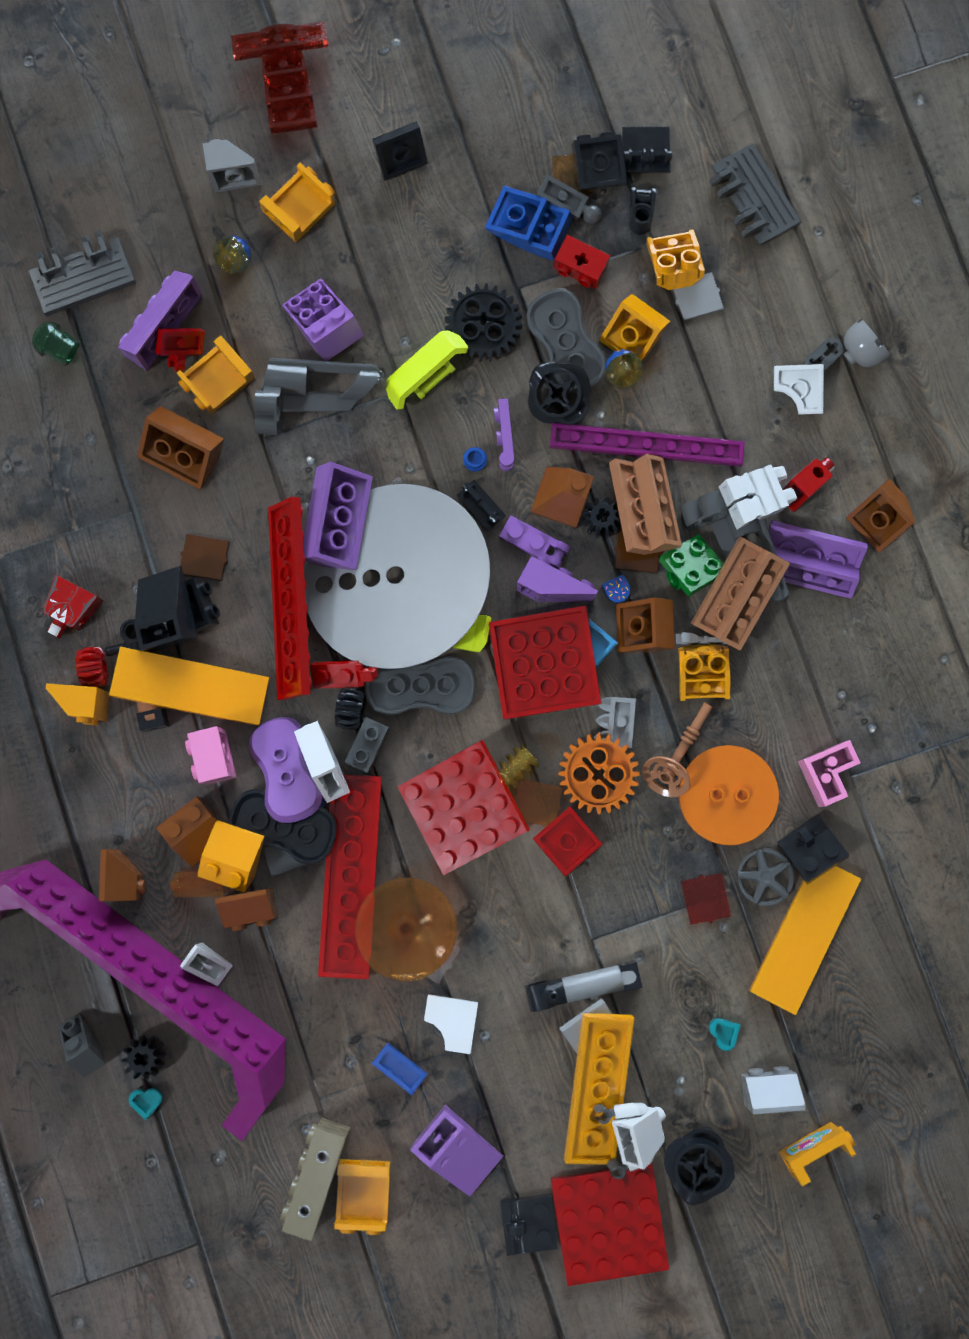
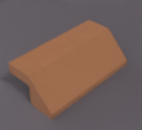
(645, 505)
(740, 593)

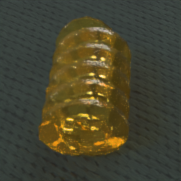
(517, 765)

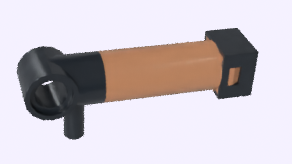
(149, 716)

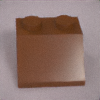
(645, 626)
(189, 830)
(247, 908)

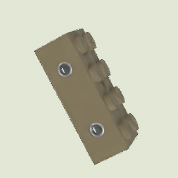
(314, 1182)

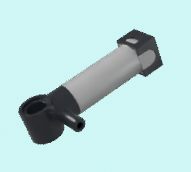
(582, 986)

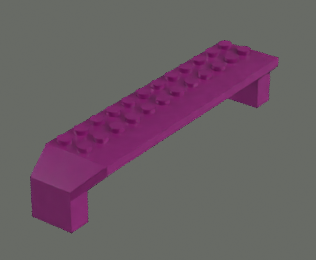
(156, 976)

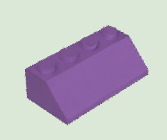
(164, 310)
(336, 516)

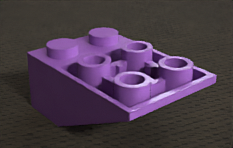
(323, 320)
(548, 584)
(456, 1151)

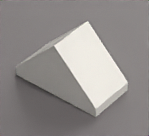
(206, 964)

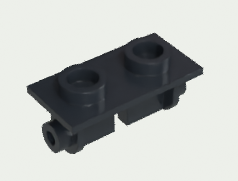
(480, 505)

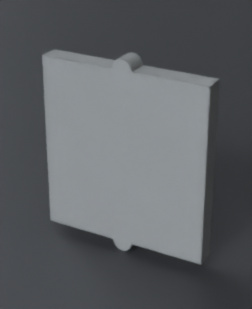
(699, 299)

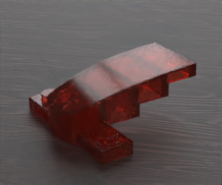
(284, 71)

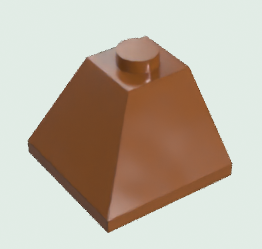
(562, 495)
(883, 516)
(119, 878)

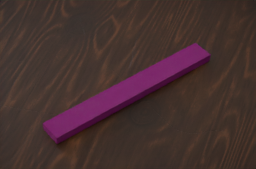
(641, 443)

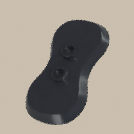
(304, 841)

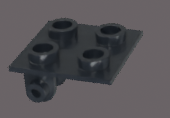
(646, 149)

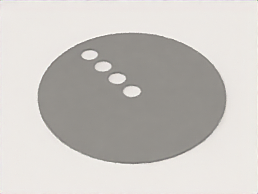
(433, 604)

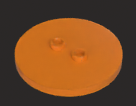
(729, 795)

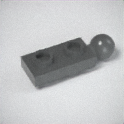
(568, 198)

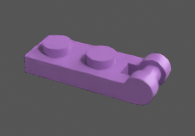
(504, 436)
(533, 541)

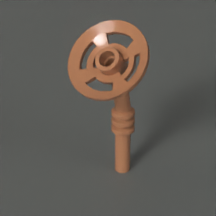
(670, 769)

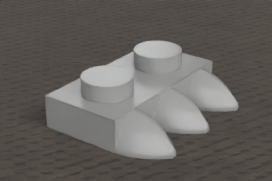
(619, 721)

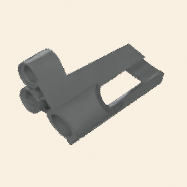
(286, 390)
(713, 510)

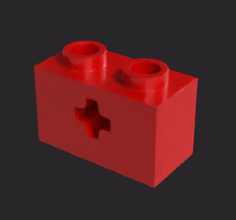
(575, 251)

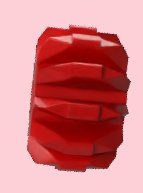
(91, 667)

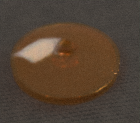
(429, 935)

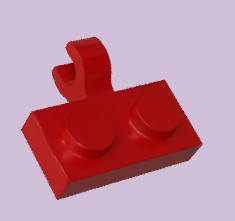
(178, 344)

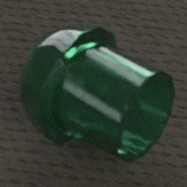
(55, 343)

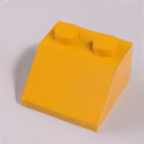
(634, 327)
(81, 702)
(231, 856)

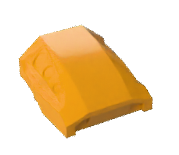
(676, 260)
(704, 671)

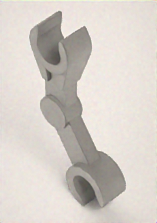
(690, 638)

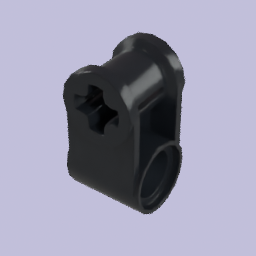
(641, 205)

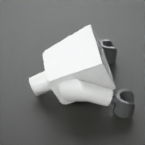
(637, 1135)

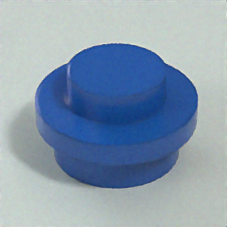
(475, 459)

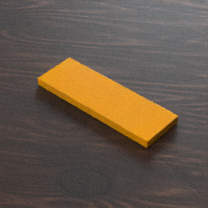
(189, 686)
(804, 939)
(598, 1079)

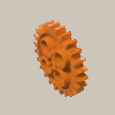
(582, 788)

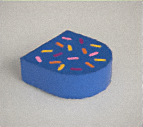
(617, 589)

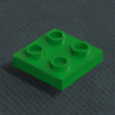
(691, 565)

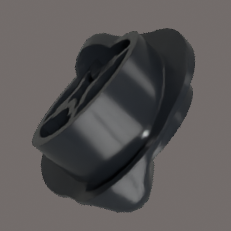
(542, 374)
(693, 1191)

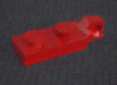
(341, 674)

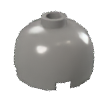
(864, 346)

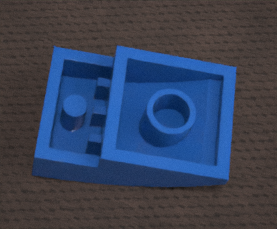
(529, 222)

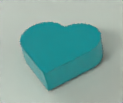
(725, 1033)
(146, 1101)

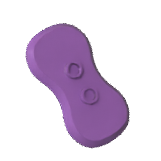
(289, 785)

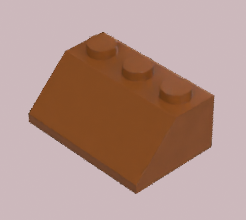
(179, 447)

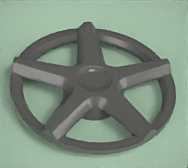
(765, 877)

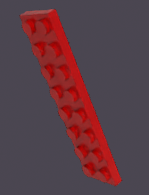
(289, 599)
(349, 876)

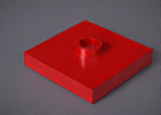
(567, 841)

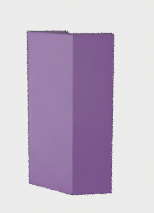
(818, 558)

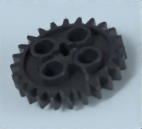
(485, 301)

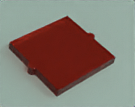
(705, 898)

